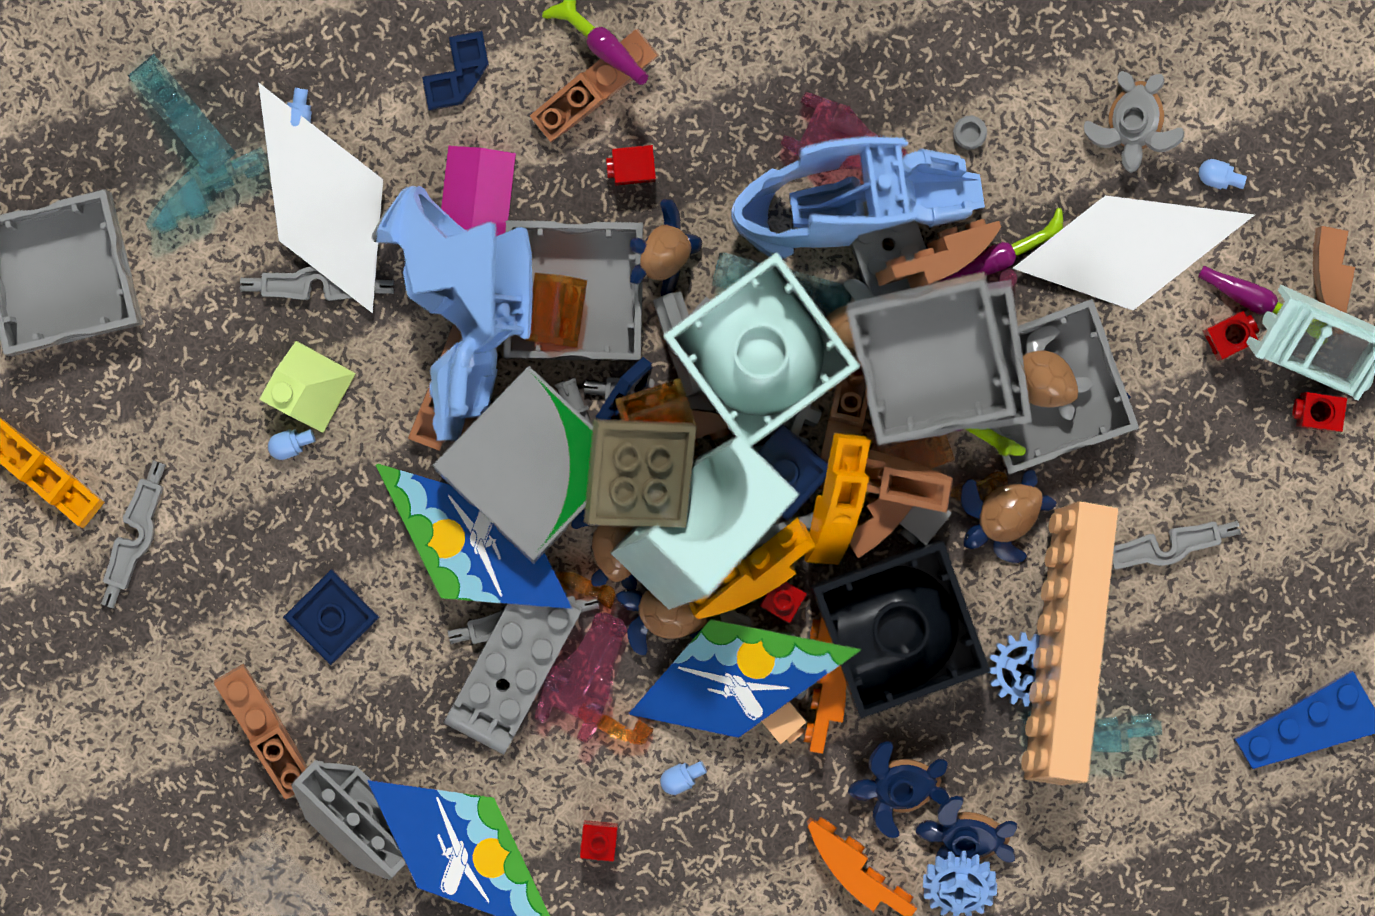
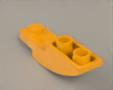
(842, 499)
(758, 573)

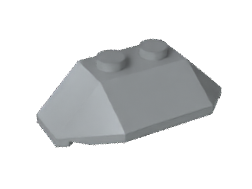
(347, 815)

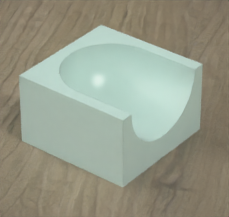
(762, 351)
(729, 509)

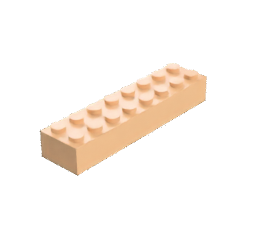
(1070, 644)

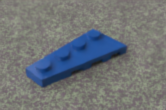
(1318, 721)

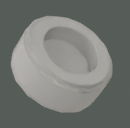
(969, 132)

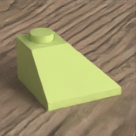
(307, 386)

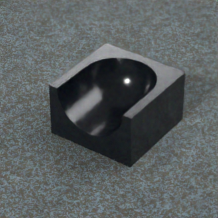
(908, 625)

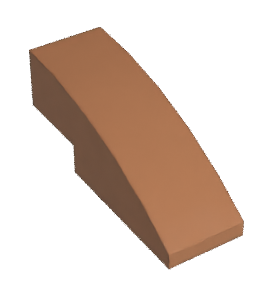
(1331, 278)
(907, 482)
(884, 519)

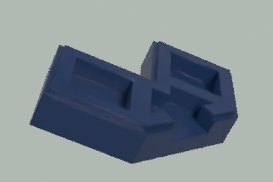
(454, 87)
(631, 382)

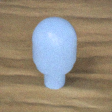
(299, 107)
(1220, 175)
(289, 443)
(681, 777)

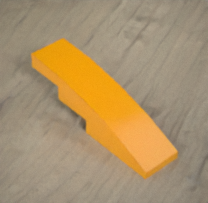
(46, 476)

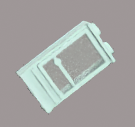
(1319, 343)

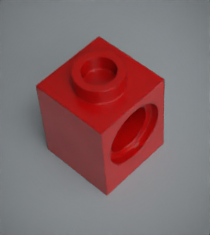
(632, 165)
(1217, 339)
(1334, 416)
(783, 601)
(598, 840)

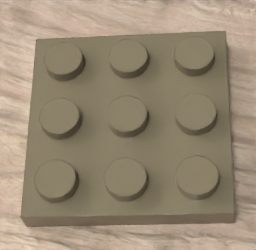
(639, 473)

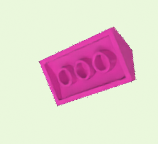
(478, 186)

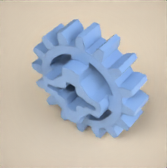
(1001, 661)
(959, 884)

